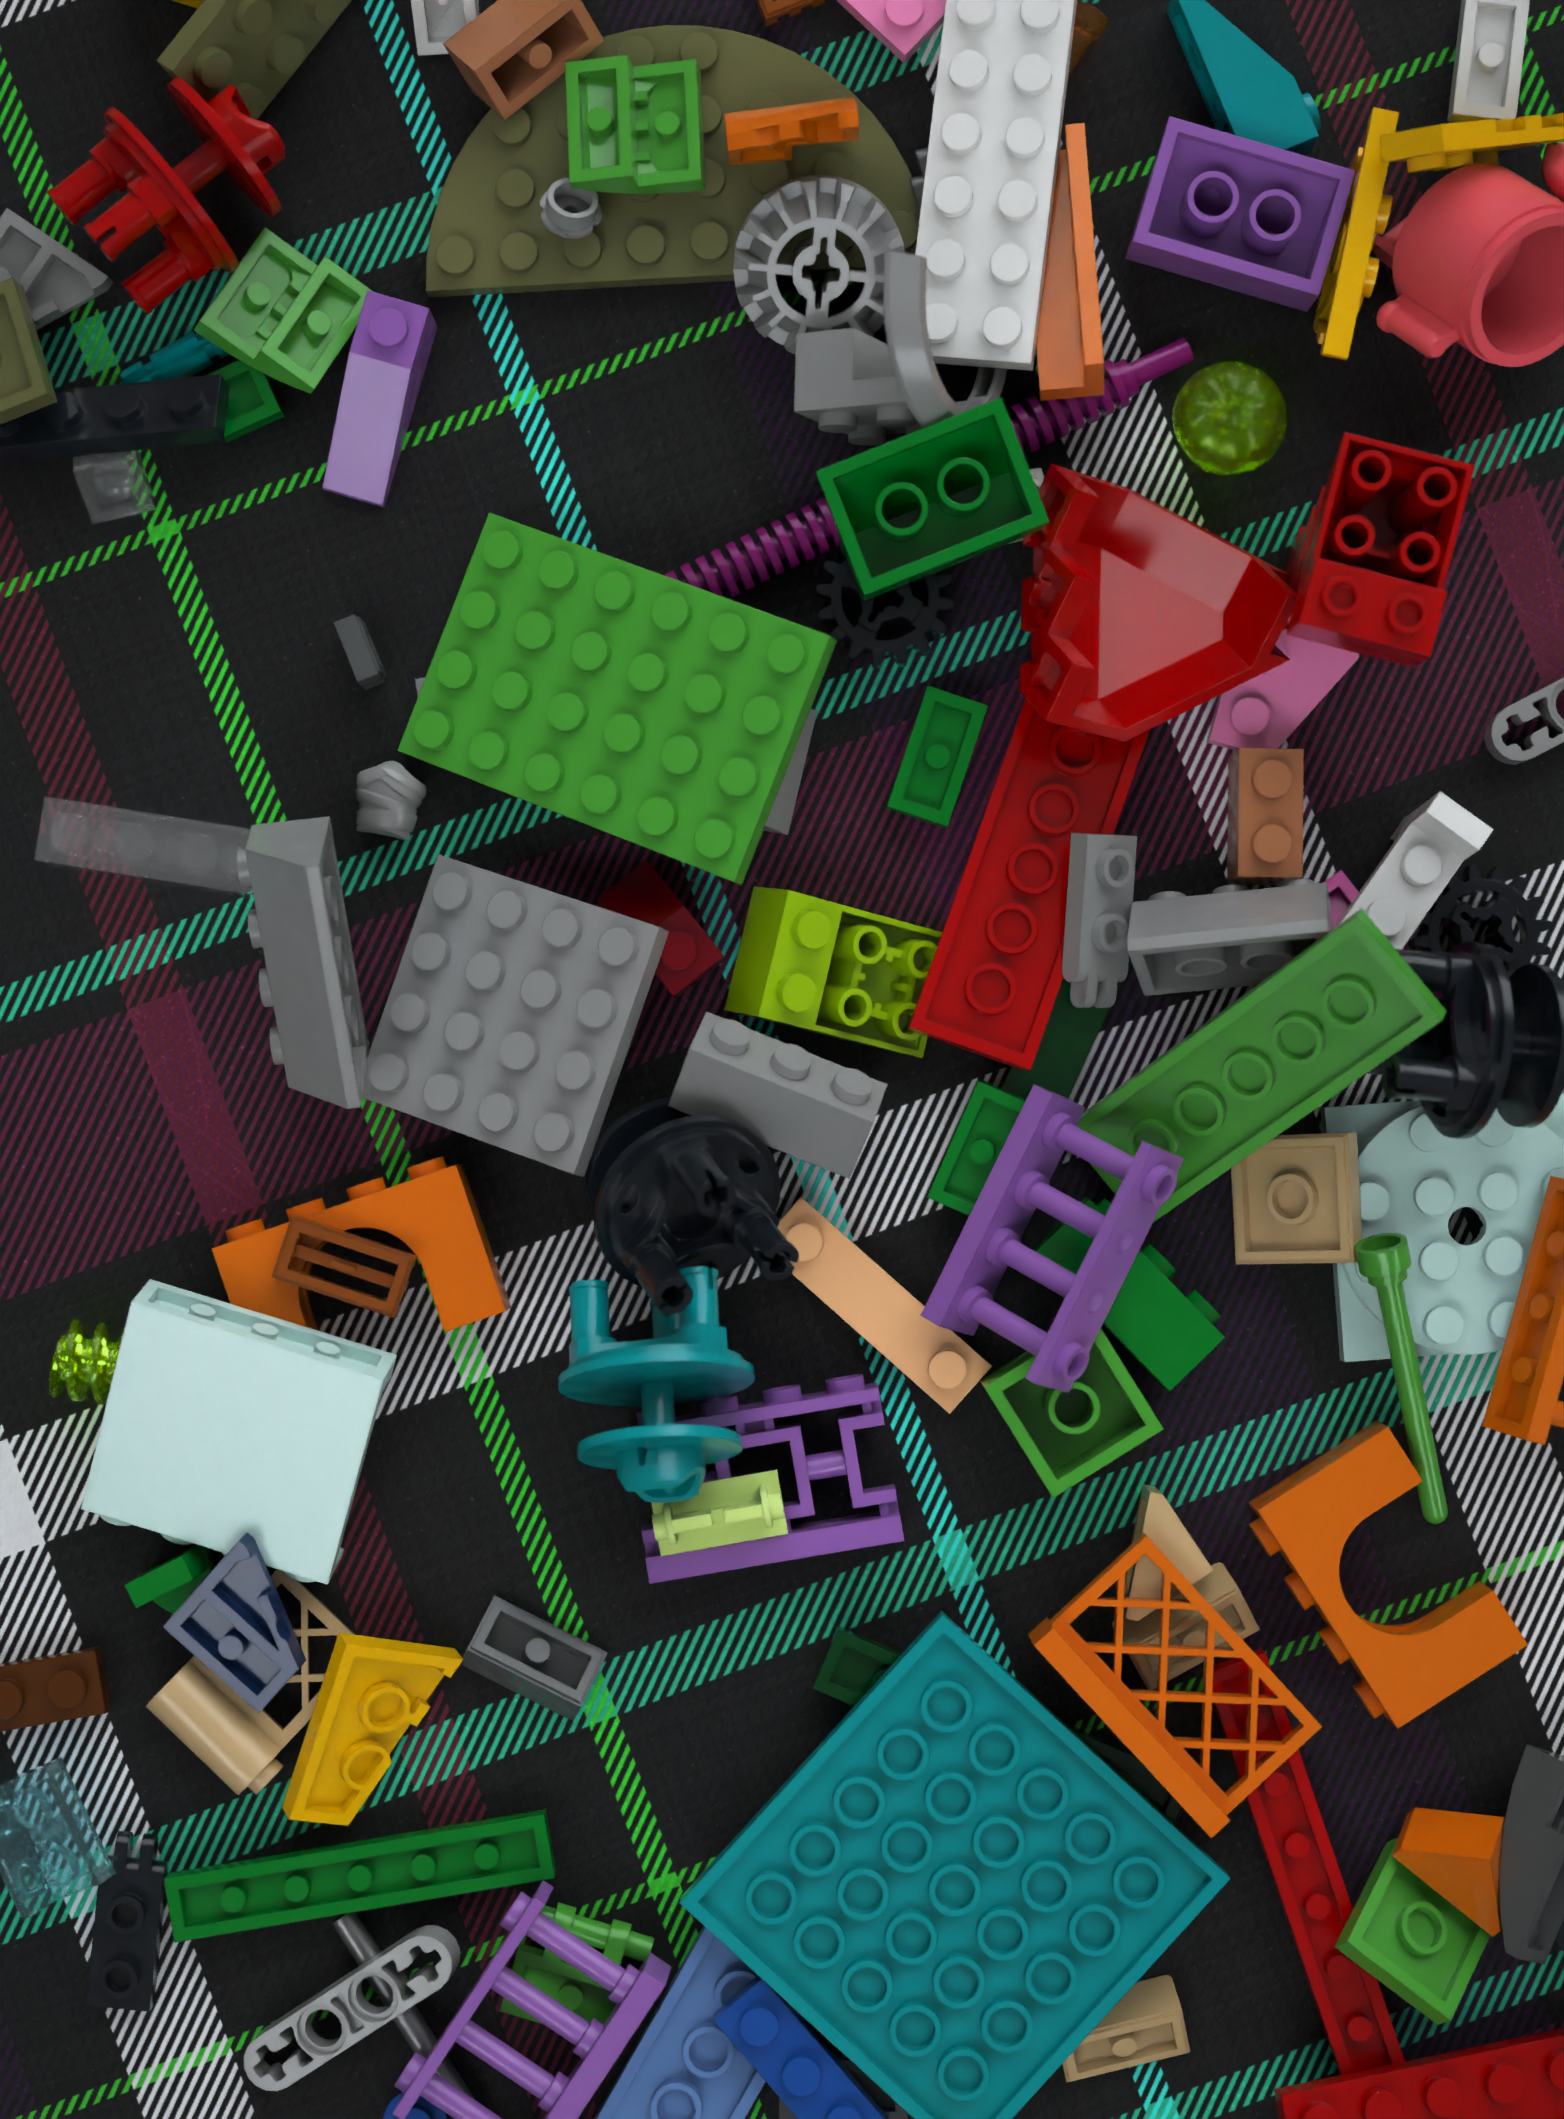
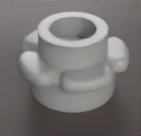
(570, 211)

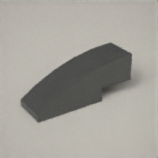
(1533, 1857)

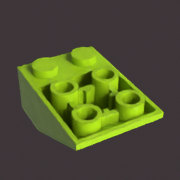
(831, 970)

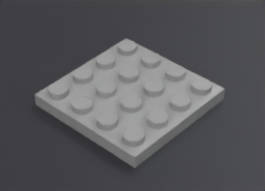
(512, 1014)

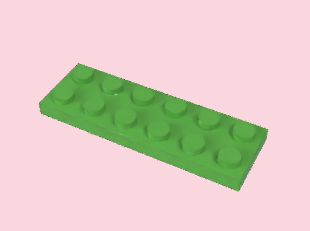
(1269, 1057)

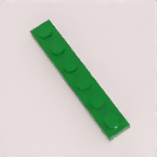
(360, 1875)

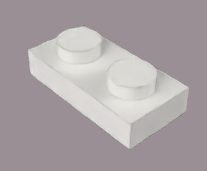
(1488, 60)

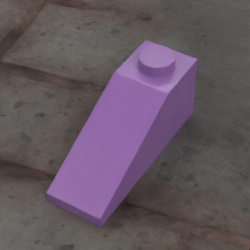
(378, 396)

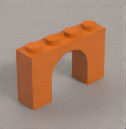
(428, 1213)
(1400, 1665)

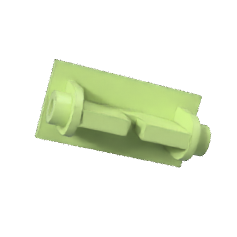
(722, 1514)

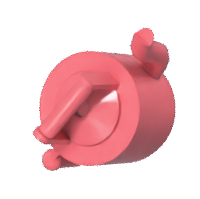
(1481, 265)

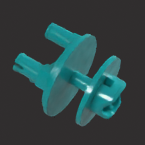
(678, 1366)

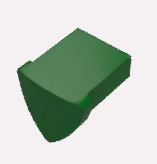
(172, 1580)

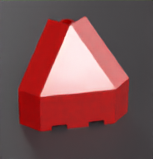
(1139, 610)

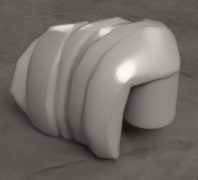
(388, 800)

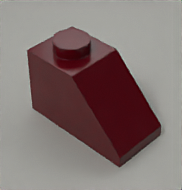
(688, 949)

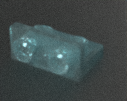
(47, 1839)

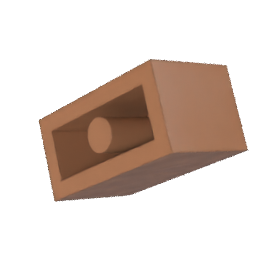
(521, 49)
(1265, 816)

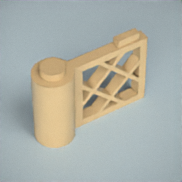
(224, 1727)

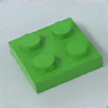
(1412, 1939)

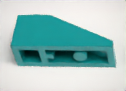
(1241, 83)

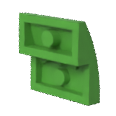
(635, 126)
(284, 312)

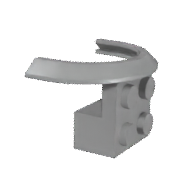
(877, 387)

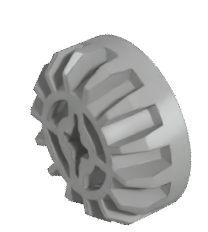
(825, 206)

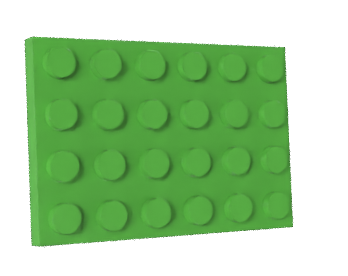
(617, 697)

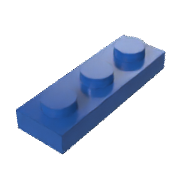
(792, 2056)

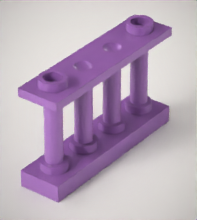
(1002, 1213)
(594, 2042)

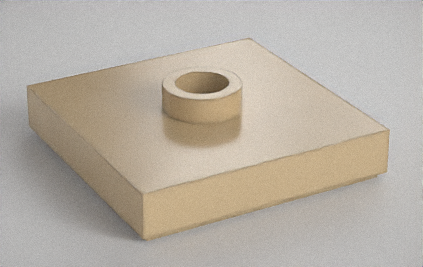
(1298, 1201)

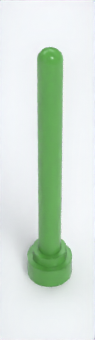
(1384, 1262)

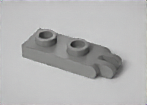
(1098, 916)

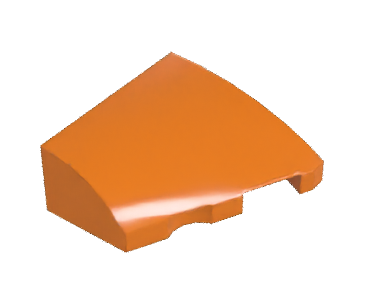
(772, 132)

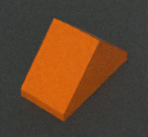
(1457, 1859)

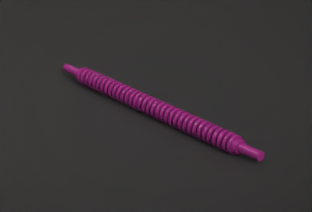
(1120, 384)

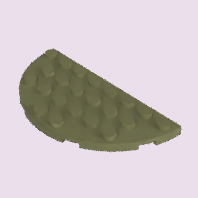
(489, 212)

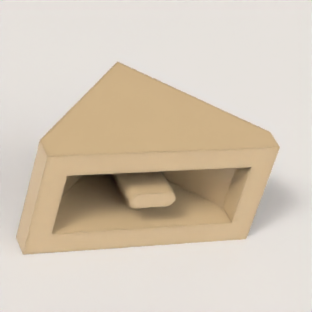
(1168, 1533)

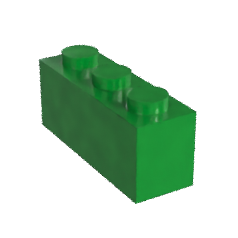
(1149, 1313)

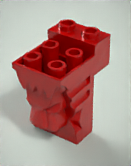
(1378, 551)

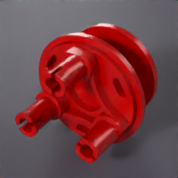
(165, 195)

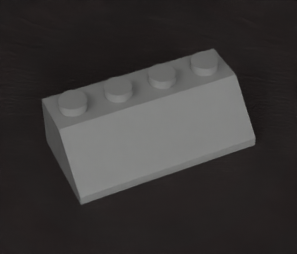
(307, 958)

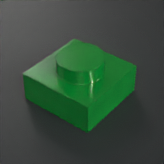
(250, 400)

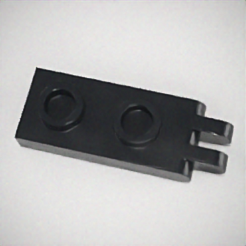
(128, 1928)

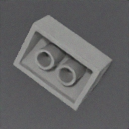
(1224, 936)
(779, 1093)

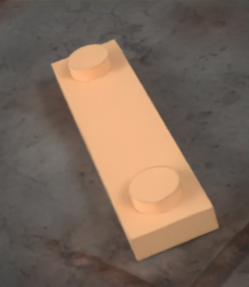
(880, 1308)

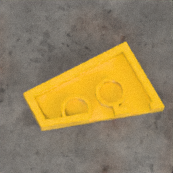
(1468, 142)
(359, 1717)

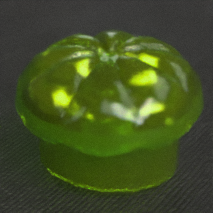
(1229, 418)

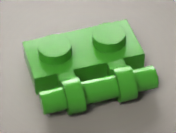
(564, 1981)

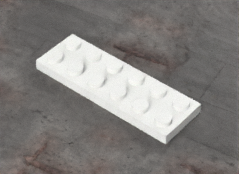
(993, 177)

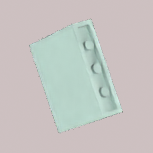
(235, 1430)

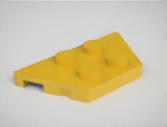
(1350, 269)

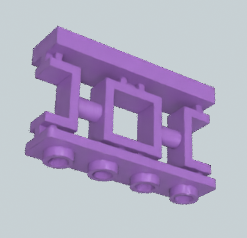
(803, 1540)

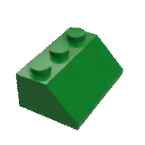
(932, 499)

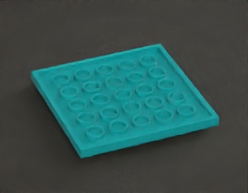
(954, 1885)

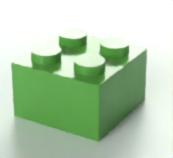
(1077, 1430)

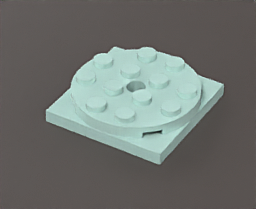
(1411, 1186)

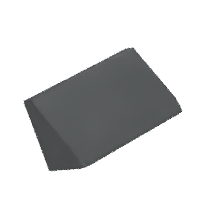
(533, 1658)

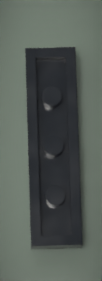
(120, 419)

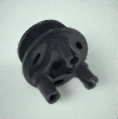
(1491, 1048)
(683, 1196)

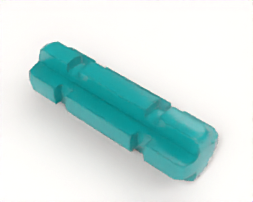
(176, 360)

